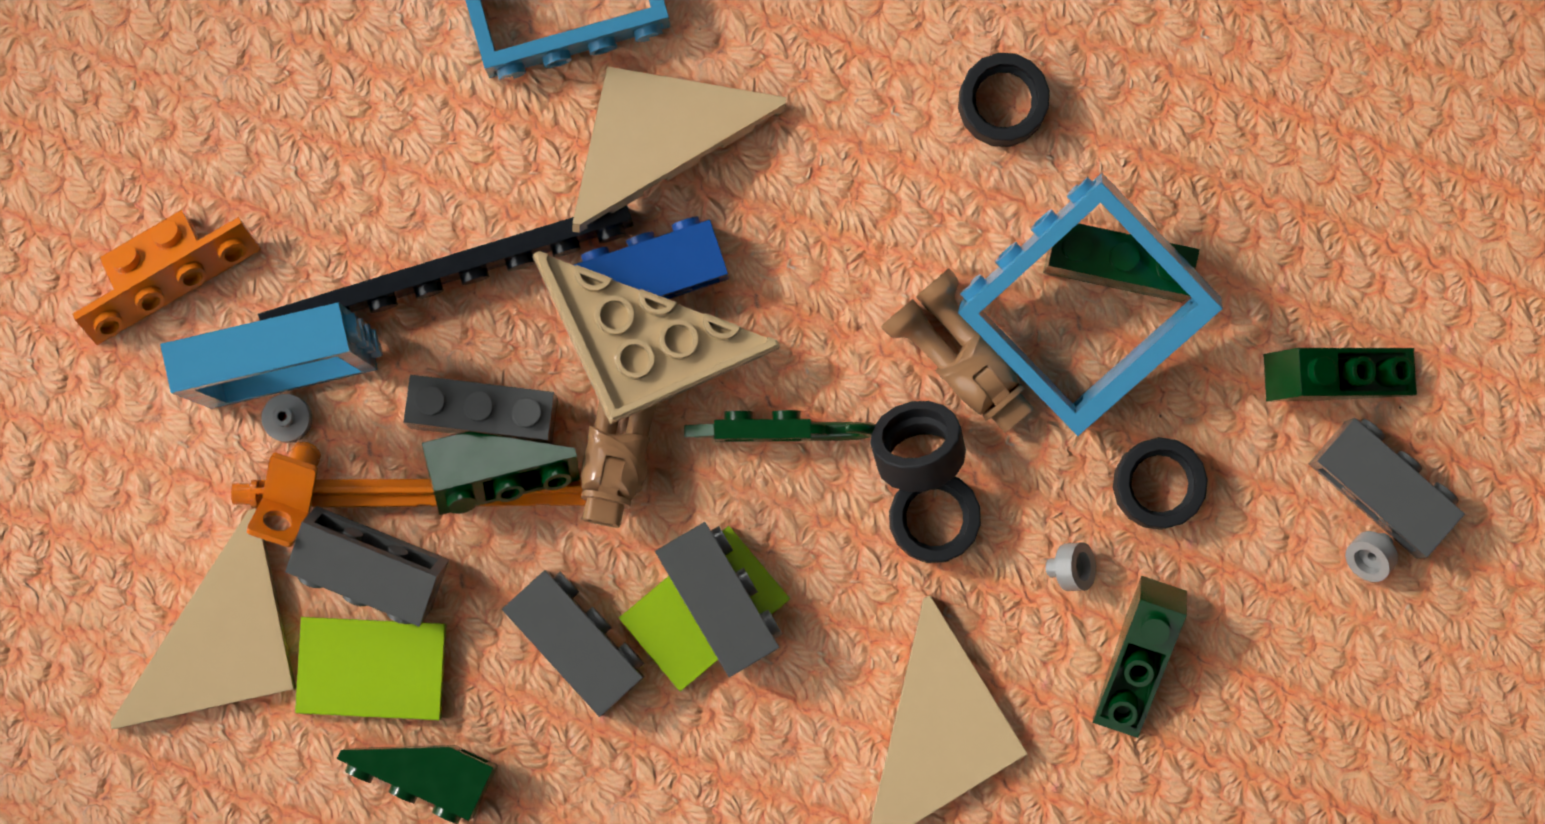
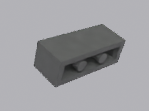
(480, 408)
(1388, 487)
(366, 566)
(719, 598)
(575, 641)

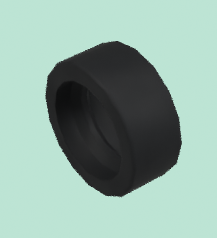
(1019, 67)
(913, 420)
(1196, 483)
(950, 550)

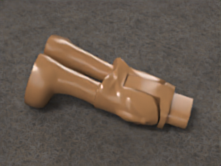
(977, 371)
(614, 466)

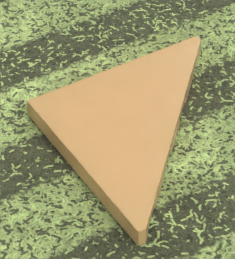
(657, 129)
(640, 343)
(223, 644)
(944, 729)

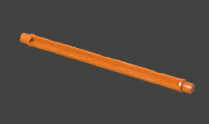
(397, 493)

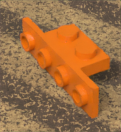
(160, 269)

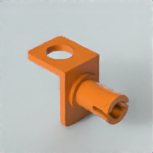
(287, 493)

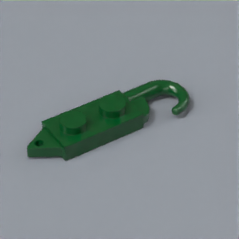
(783, 427)

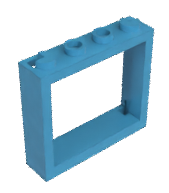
(558, 48)
(271, 356)
(1141, 360)

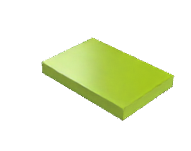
(669, 630)
(370, 668)

